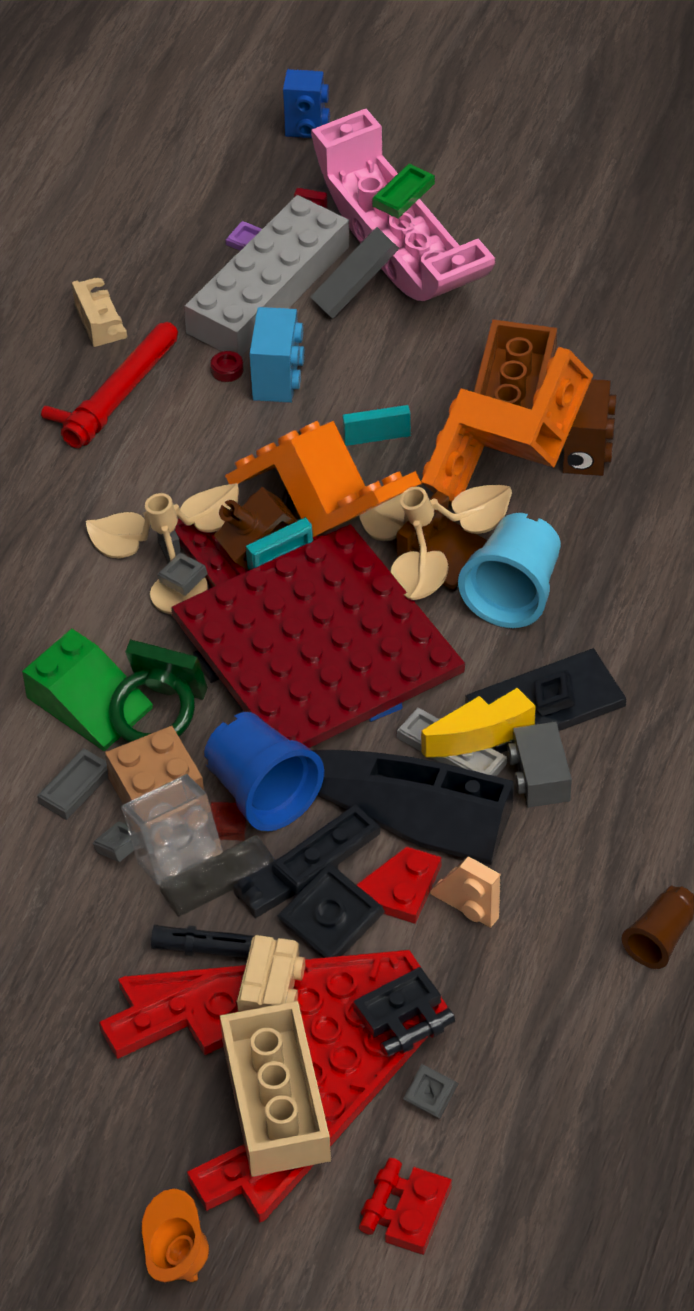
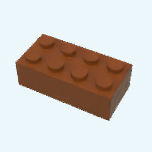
(515, 361)

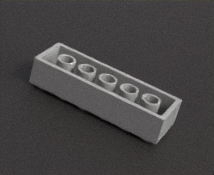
(267, 273)

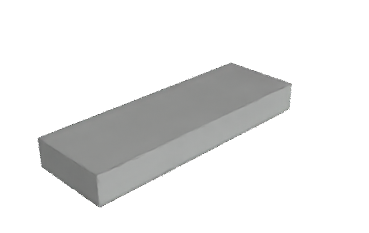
(483, 761)

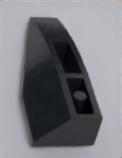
(422, 800)

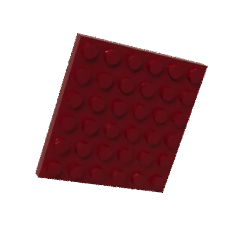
(318, 638)

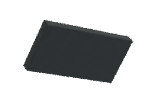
(592, 684)

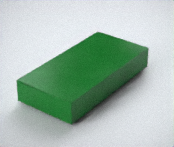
(403, 191)

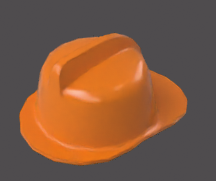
(173, 1237)

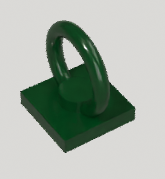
(165, 673)

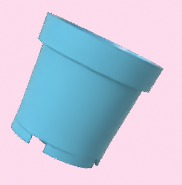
(511, 573)

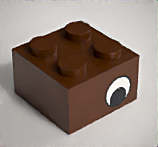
(587, 443)

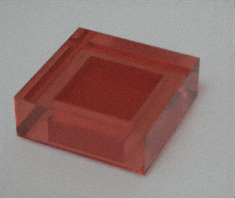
(229, 821)

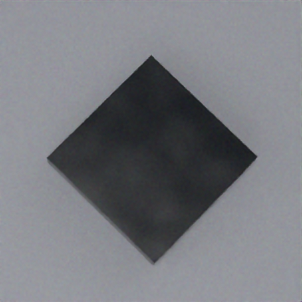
(331, 913)

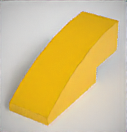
(478, 725)

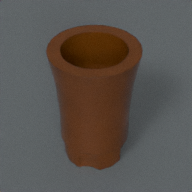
(660, 928)

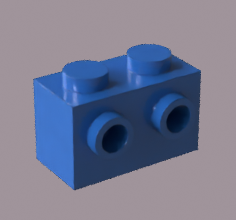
(305, 102)

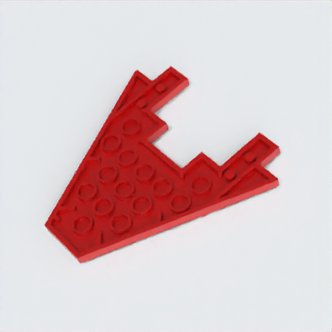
(342, 1050)

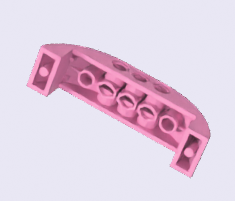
(354, 173)

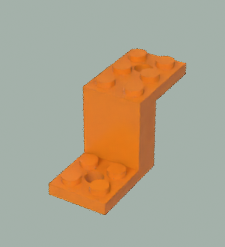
(506, 427)
(321, 476)

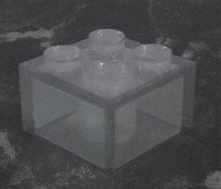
(172, 829)

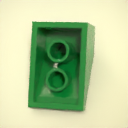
(76, 687)

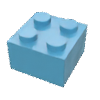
(276, 354)

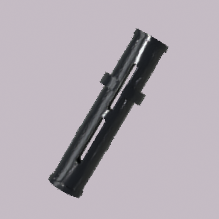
(200, 941)

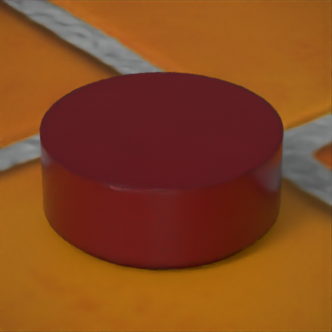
(227, 366)

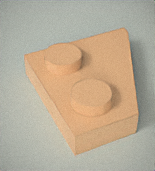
(471, 890)

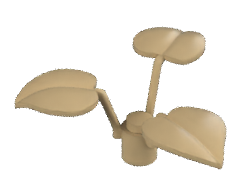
(120, 533)
(425, 572)

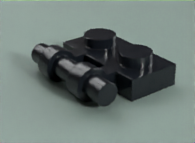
(398, 1002)

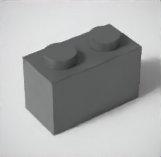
(540, 764)

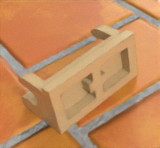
(97, 312)

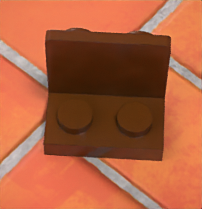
(442, 536)

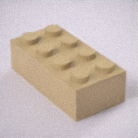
(275, 1089)

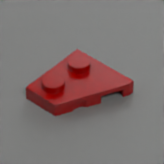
(403, 883)

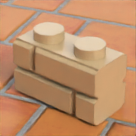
(270, 973)

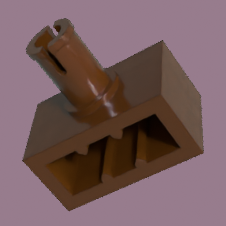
(245, 524)

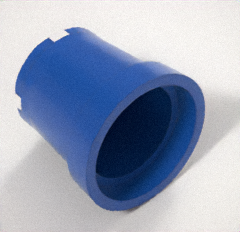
(264, 771)

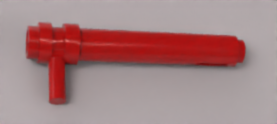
(93, 414)

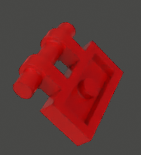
(416, 1212)

